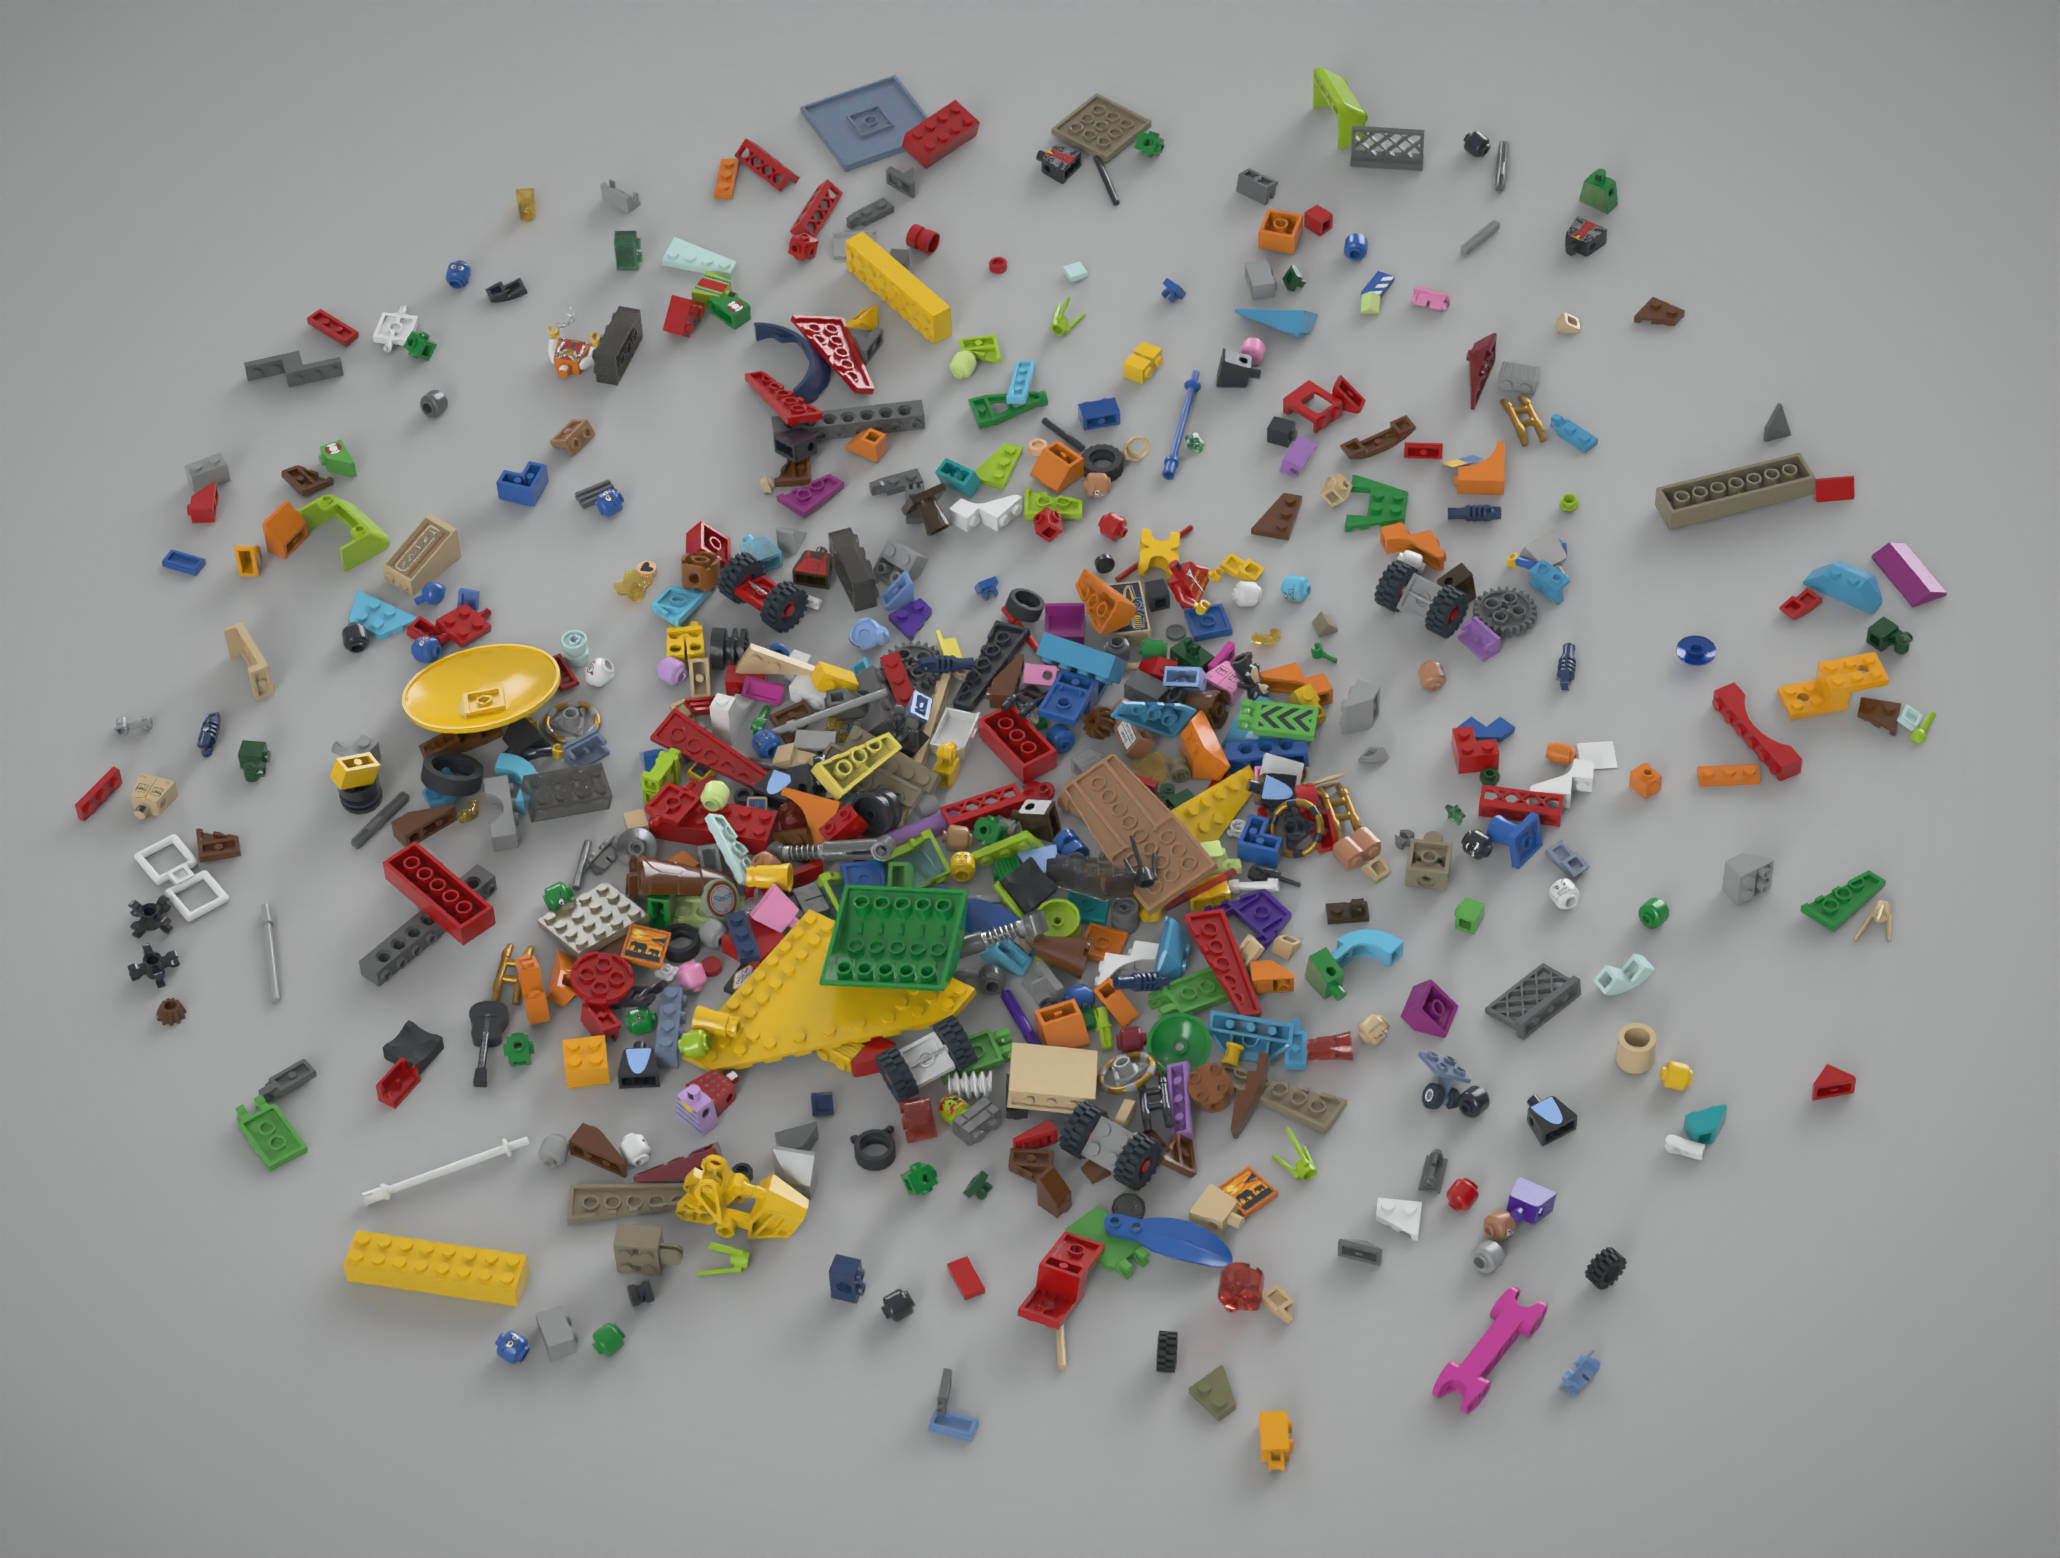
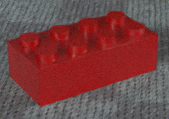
(940, 134)
(1017, 744)

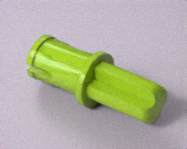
(1104, 1028)

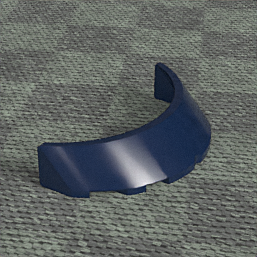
(818, 371)

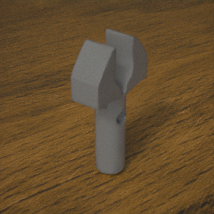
(1402, 843)

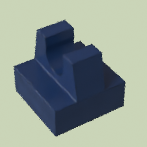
(822, 1103)

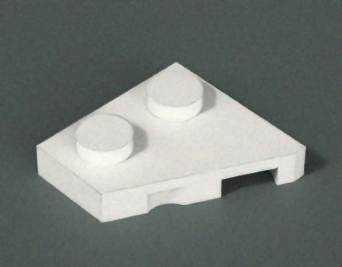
(1400, 1215)

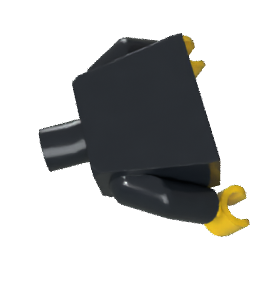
(527, 742)

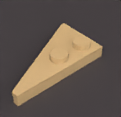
(765, 661)

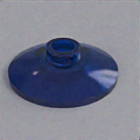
(1696, 650)

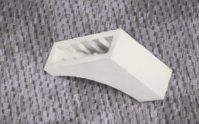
(729, 715)

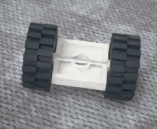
(926, 1059)

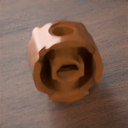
(700, 570)
(1210, 1087)

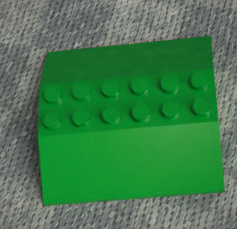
(896, 938)

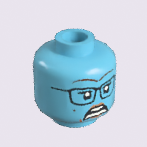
(1295, 588)

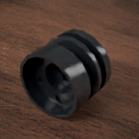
(727, 648)
(362, 798)

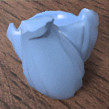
(868, 634)

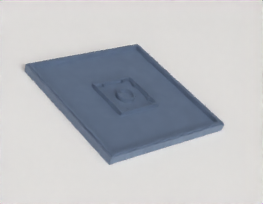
(865, 122)

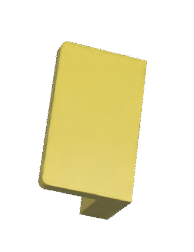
(947, 646)

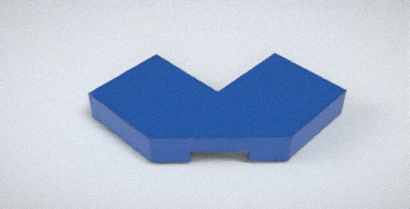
(1498, 729)

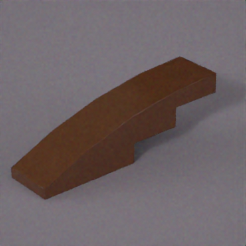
(460, 742)
(1248, 1099)

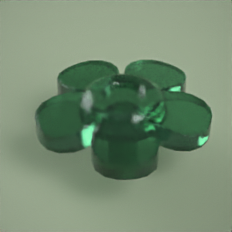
(1194, 442)

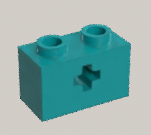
(958, 477)

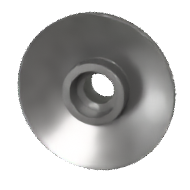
(635, 837)

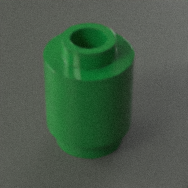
(1153, 648)

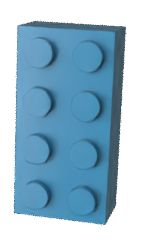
(1081, 659)

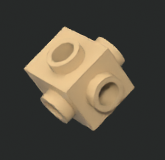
(1336, 489)

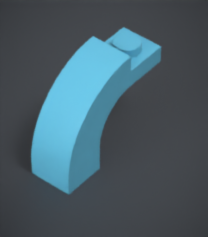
(515, 768)
(1368, 943)

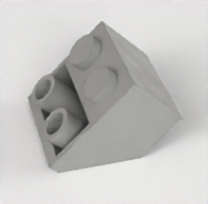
(896, 559)
(1360, 707)
(1747, 876)

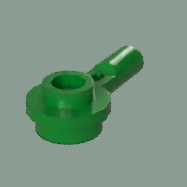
(759, 724)

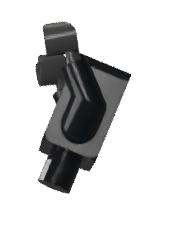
(907, 731)

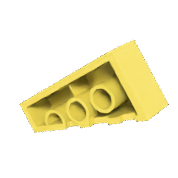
(850, 768)

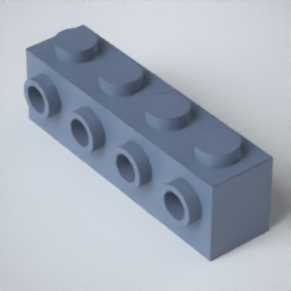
(670, 1027)

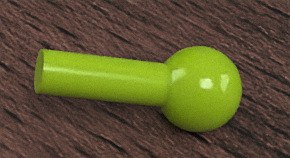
(1919, 735)

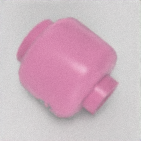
(1254, 348)
(691, 976)

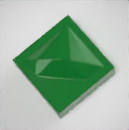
(1089, 1018)

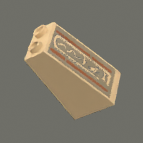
(423, 555)

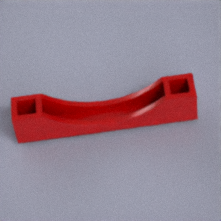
(1778, 757)

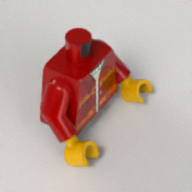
(1189, 583)

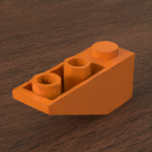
(559, 986)

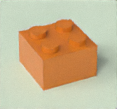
(1280, 231)

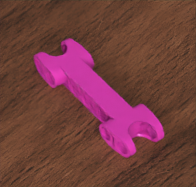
(1471, 1375)

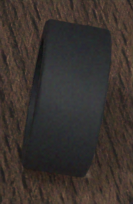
(1016, 609)
(685, 954)
(874, 1163)

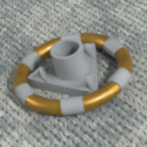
(571, 722)
(1126, 1072)

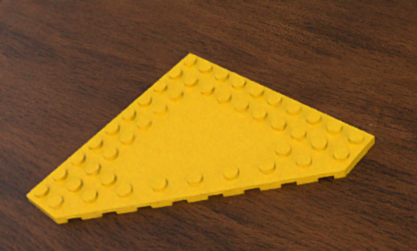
(792, 1014)

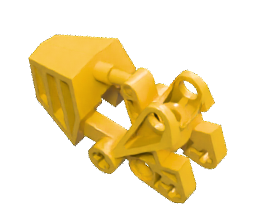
(775, 1213)

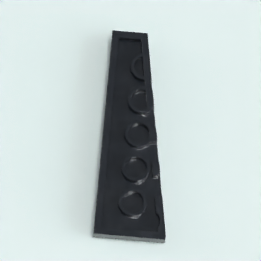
(995, 655)

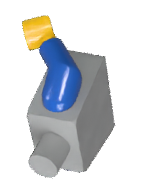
(1547, 548)

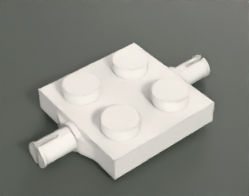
(395, 328)

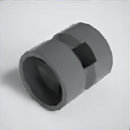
(1125, 915)

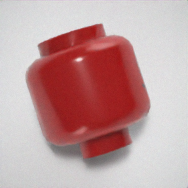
(1113, 526)
(1462, 1194)

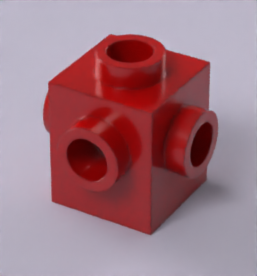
(803, 246)
(1048, 524)

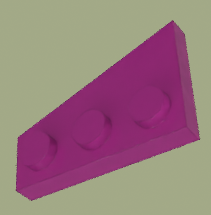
(811, 497)

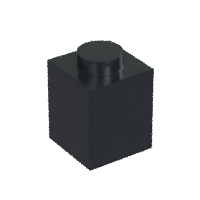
(1281, 432)
(1157, 595)

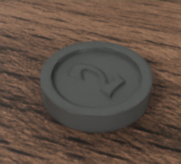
(1175, 632)

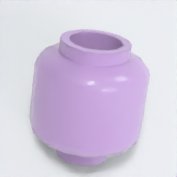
(671, 671)

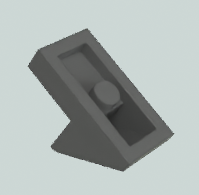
(901, 181)
(869, 346)

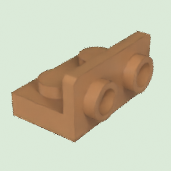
(573, 436)

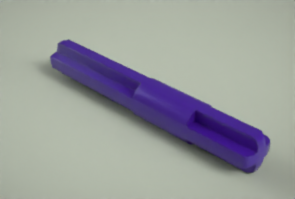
(1019, 1017)

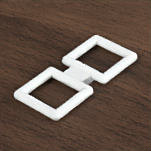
(181, 877)

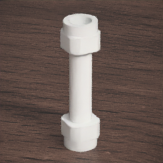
(1271, 884)

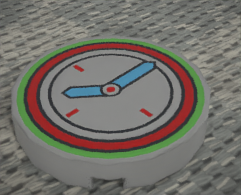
(719, 898)

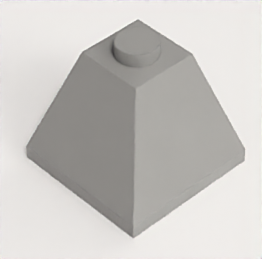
(796, 1169)

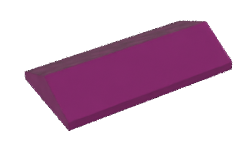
(1908, 574)

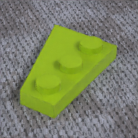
(1067, 507)

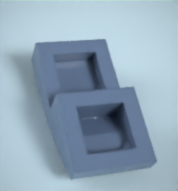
(1566, 860)

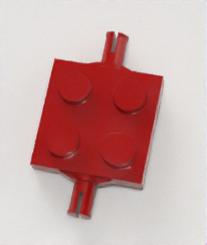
(463, 625)
(673, 804)

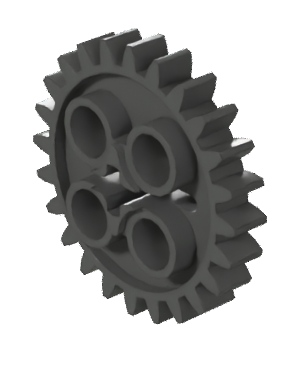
(1505, 611)
(910, 657)

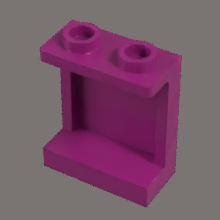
(1066, 621)

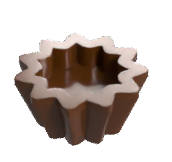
(171, 1012)

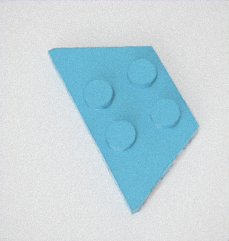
(678, 603)
(378, 617)

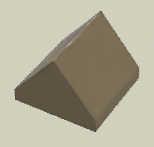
(1324, 625)

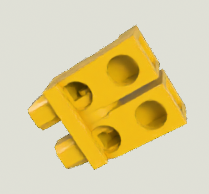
(685, 638)

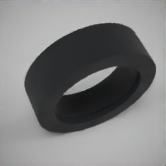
(448, 784)

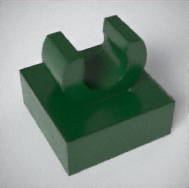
(1293, 278)
(976, 1186)

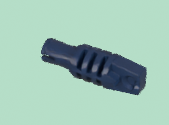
(1475, 513)
(945, 664)
(1566, 666)
(1141, 981)

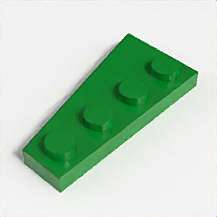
(1844, 901)

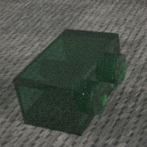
(627, 250)

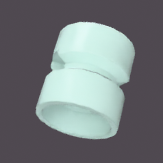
(575, 648)

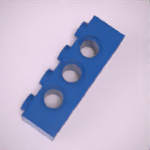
(1252, 752)

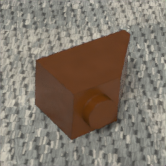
(1053, 1192)

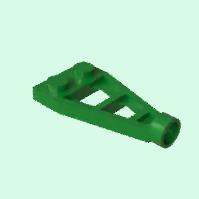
(984, 413)

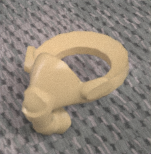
(1128, 454)

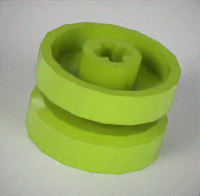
(1061, 918)

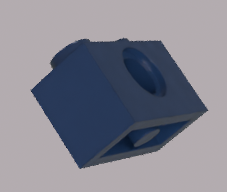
(846, 1278)

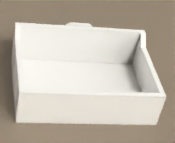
(958, 728)

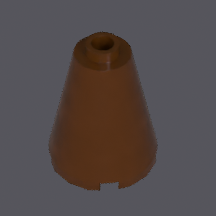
(1212, 703)
(1063, 952)

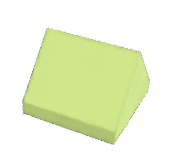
(1370, 303)

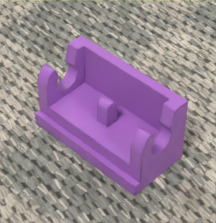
(1297, 456)
(1479, 639)

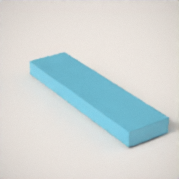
(1020, 382)

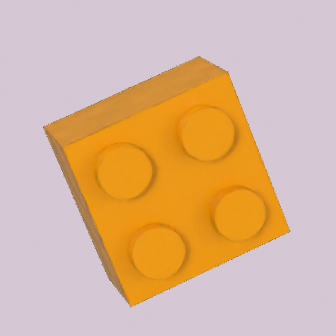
(586, 1061)

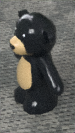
(1249, 676)

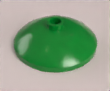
(1179, 1029)

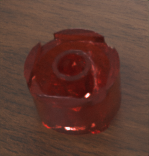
(918, 1119)
(1241, 1287)

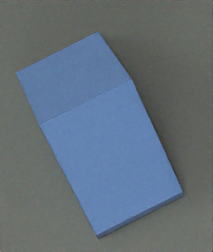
(898, 593)
(919, 706)

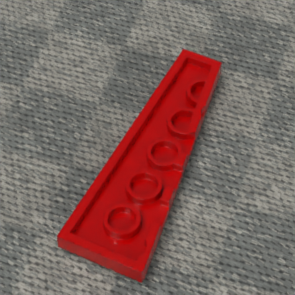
(783, 402)
(706, 749)
(1222, 954)

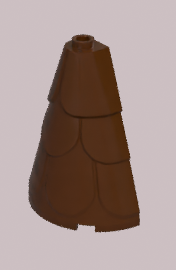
(665, 877)

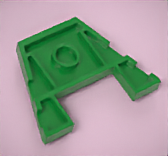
(1385, 506)

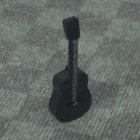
(488, 1024)

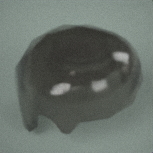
(1129, 1205)

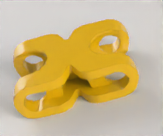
(1157, 553)

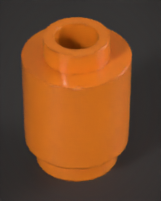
(1561, 753)

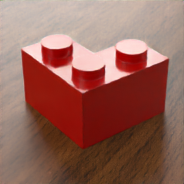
(682, 314)
(1473, 755)

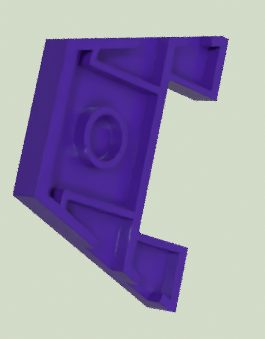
(1259, 913)

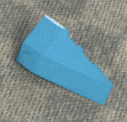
(1290, 321)
(1157, 717)

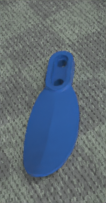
(986, 916)
(1171, 1239)

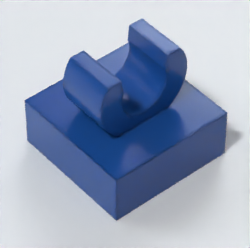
(1173, 289)
(987, 585)
(470, 597)

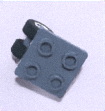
(1447, 1072)

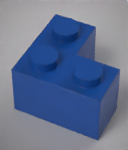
(523, 487)
(1258, 845)

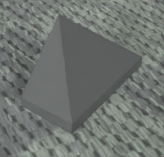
(1777, 425)
(1360, 1251)

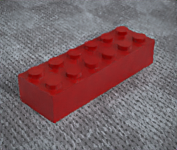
(749, 823)
(439, 893)

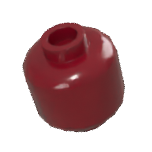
(1131, 1039)

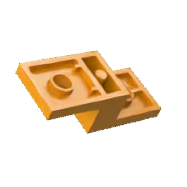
(1832, 685)

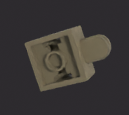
(1429, 862)
(643, 1250)

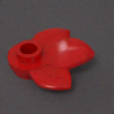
(1036, 790)

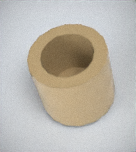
(1636, 1048)

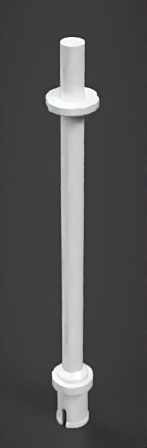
(386, 1191)

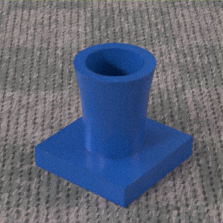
(1522, 839)

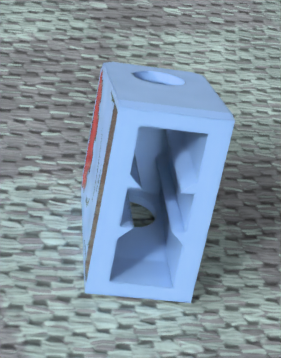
(1189, 678)

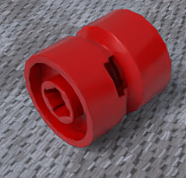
(922, 239)

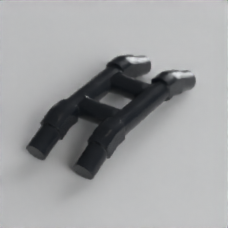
(1029, 696)
(646, 996)
(1163, 1104)

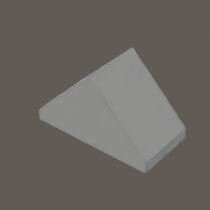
(789, 539)

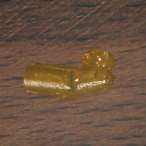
(1271, 638)
(469, 813)

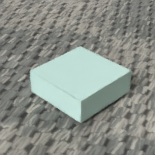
(1075, 271)
(1909, 717)

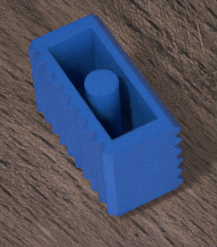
(1099, 413)

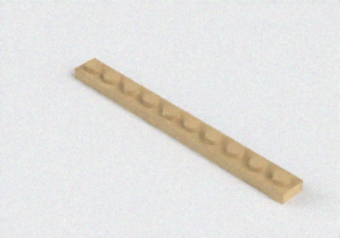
(938, 704)

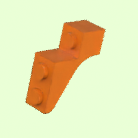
(1398, 539)
(1290, 678)
(532, 989)

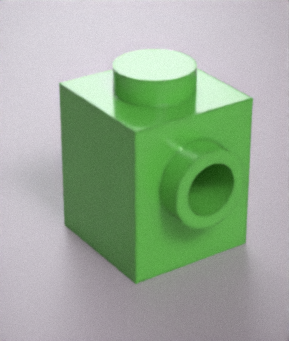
(1469, 915)

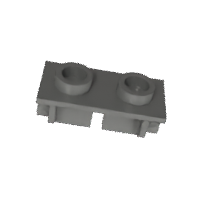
(598, 861)
(1433, 1172)

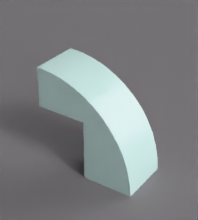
(1617, 981)

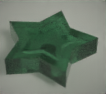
(1455, 814)

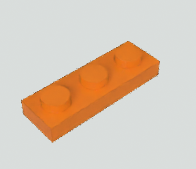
(726, 178)
(1728, 775)

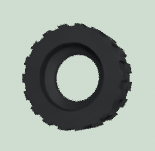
(1107, 453)

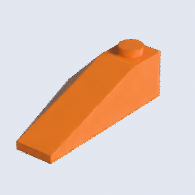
(1104, 604)

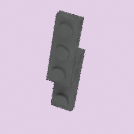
(294, 370)

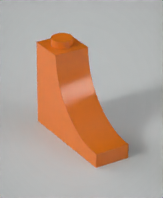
(1484, 477)
(816, 809)

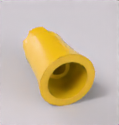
(765, 875)
(716, 1022)

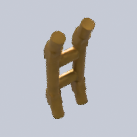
(1519, 425)
(1343, 800)
(501, 976)

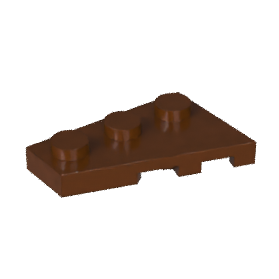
(1279, 518)

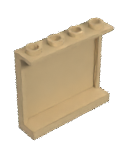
(1051, 1077)

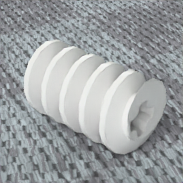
(970, 1085)

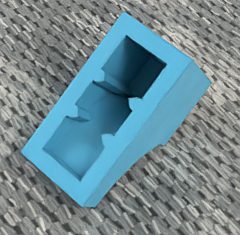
(1008, 957)

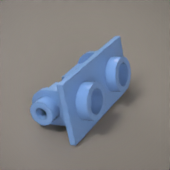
(1573, 1378)

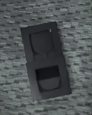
(510, 291)

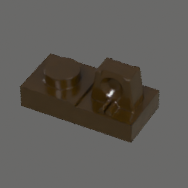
(1347, 912)

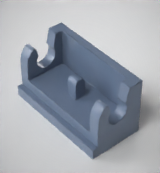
(585, 749)

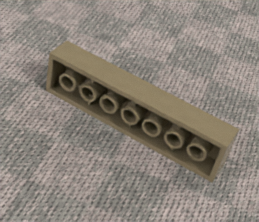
(1734, 491)

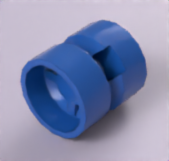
(1068, 841)

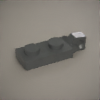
(870, 213)
(895, 483)
(288, 1080)

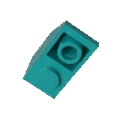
(1705, 1124)

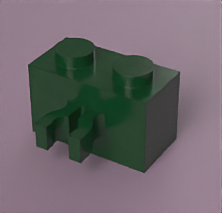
(1190, 654)

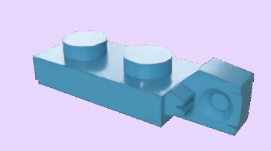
(1573, 433)
(1296, 1054)

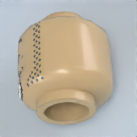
(1373, 1029)

